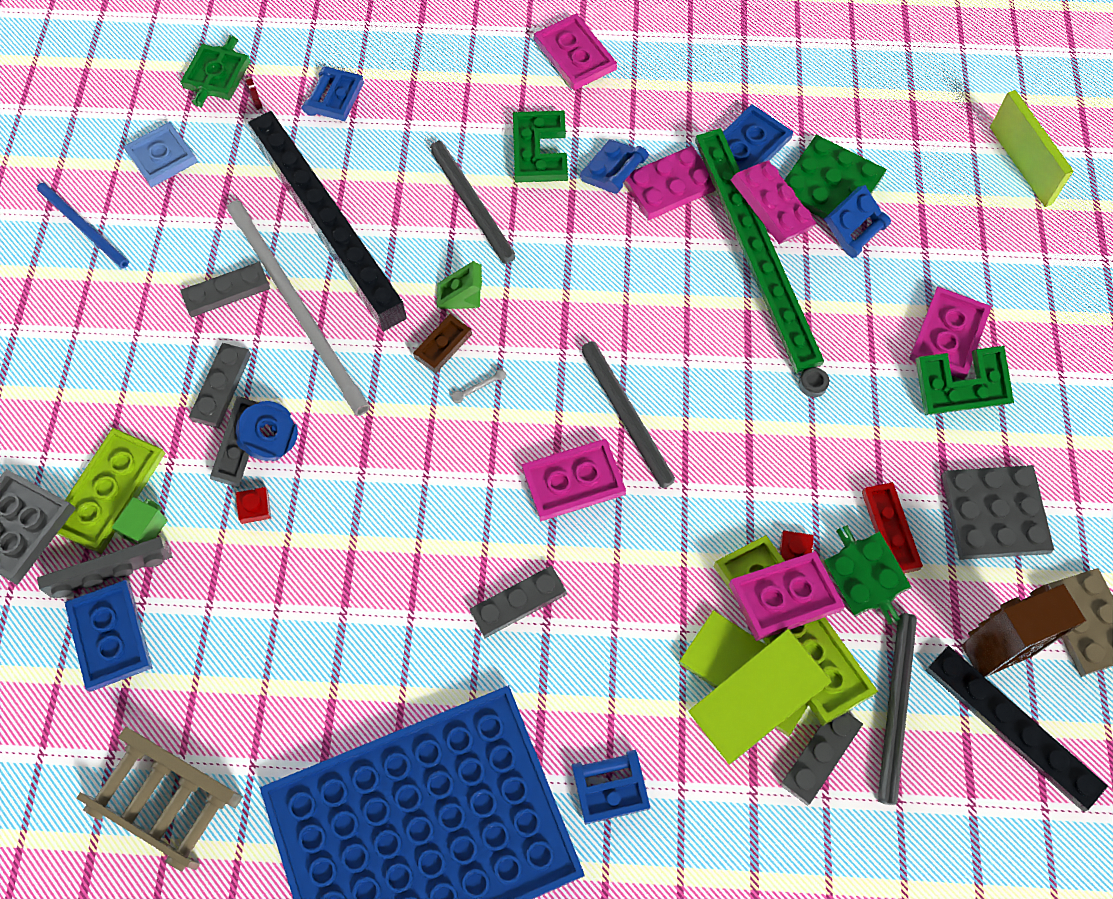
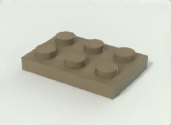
(1092, 641)

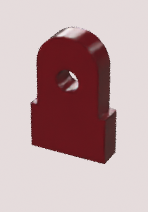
(253, 93)

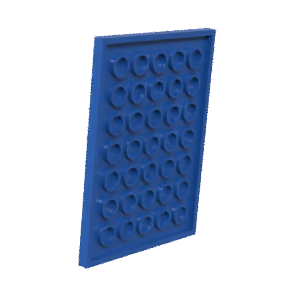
(426, 814)

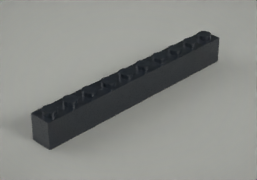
(328, 222)

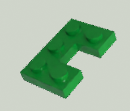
(527, 132)
(989, 388)

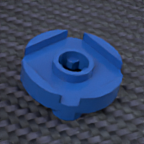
(251, 438)

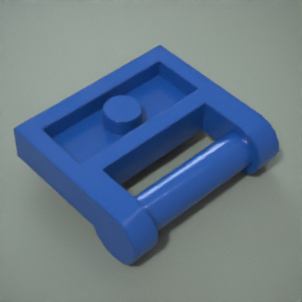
(339, 97)
(608, 161)
(851, 215)
(614, 797)

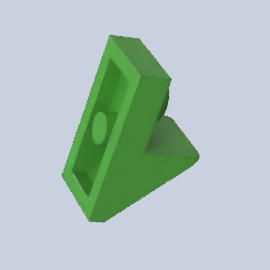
(461, 288)

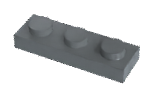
(225, 289)
(220, 385)
(230, 458)
(518, 601)
(820, 757)

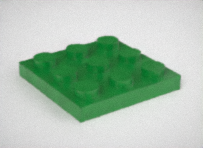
(829, 175)

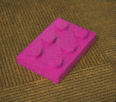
(575, 51)
(669, 182)
(773, 201)
(952, 327)
(573, 479)
(786, 595)

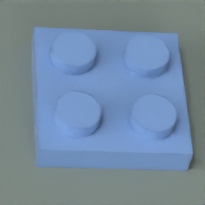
(160, 154)

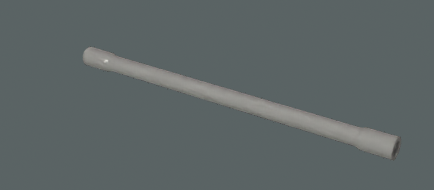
(350, 391)

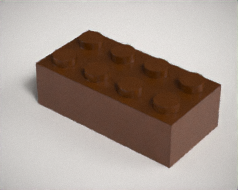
(1022, 629)

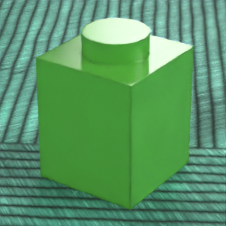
(140, 521)

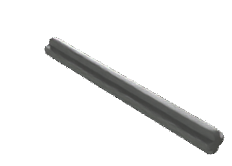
(473, 202)
(628, 415)
(897, 710)

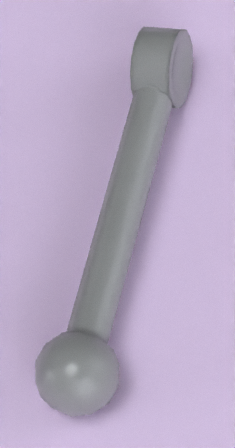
(458, 396)

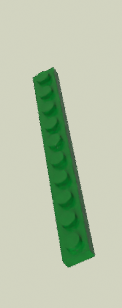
(760, 254)

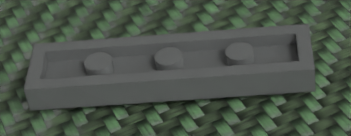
(95, 571)

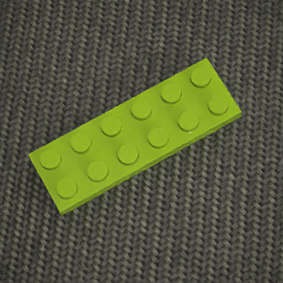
(850, 682)

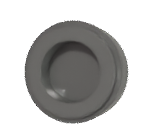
(814, 382)

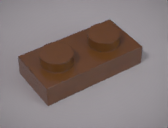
(442, 343)

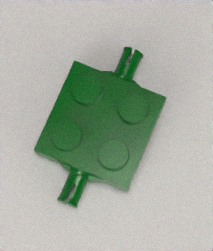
(215, 71)
(867, 574)

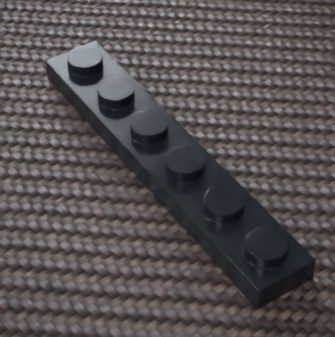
(1017, 729)

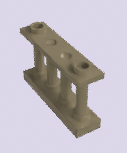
(189, 782)

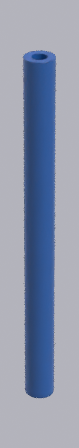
(83, 225)

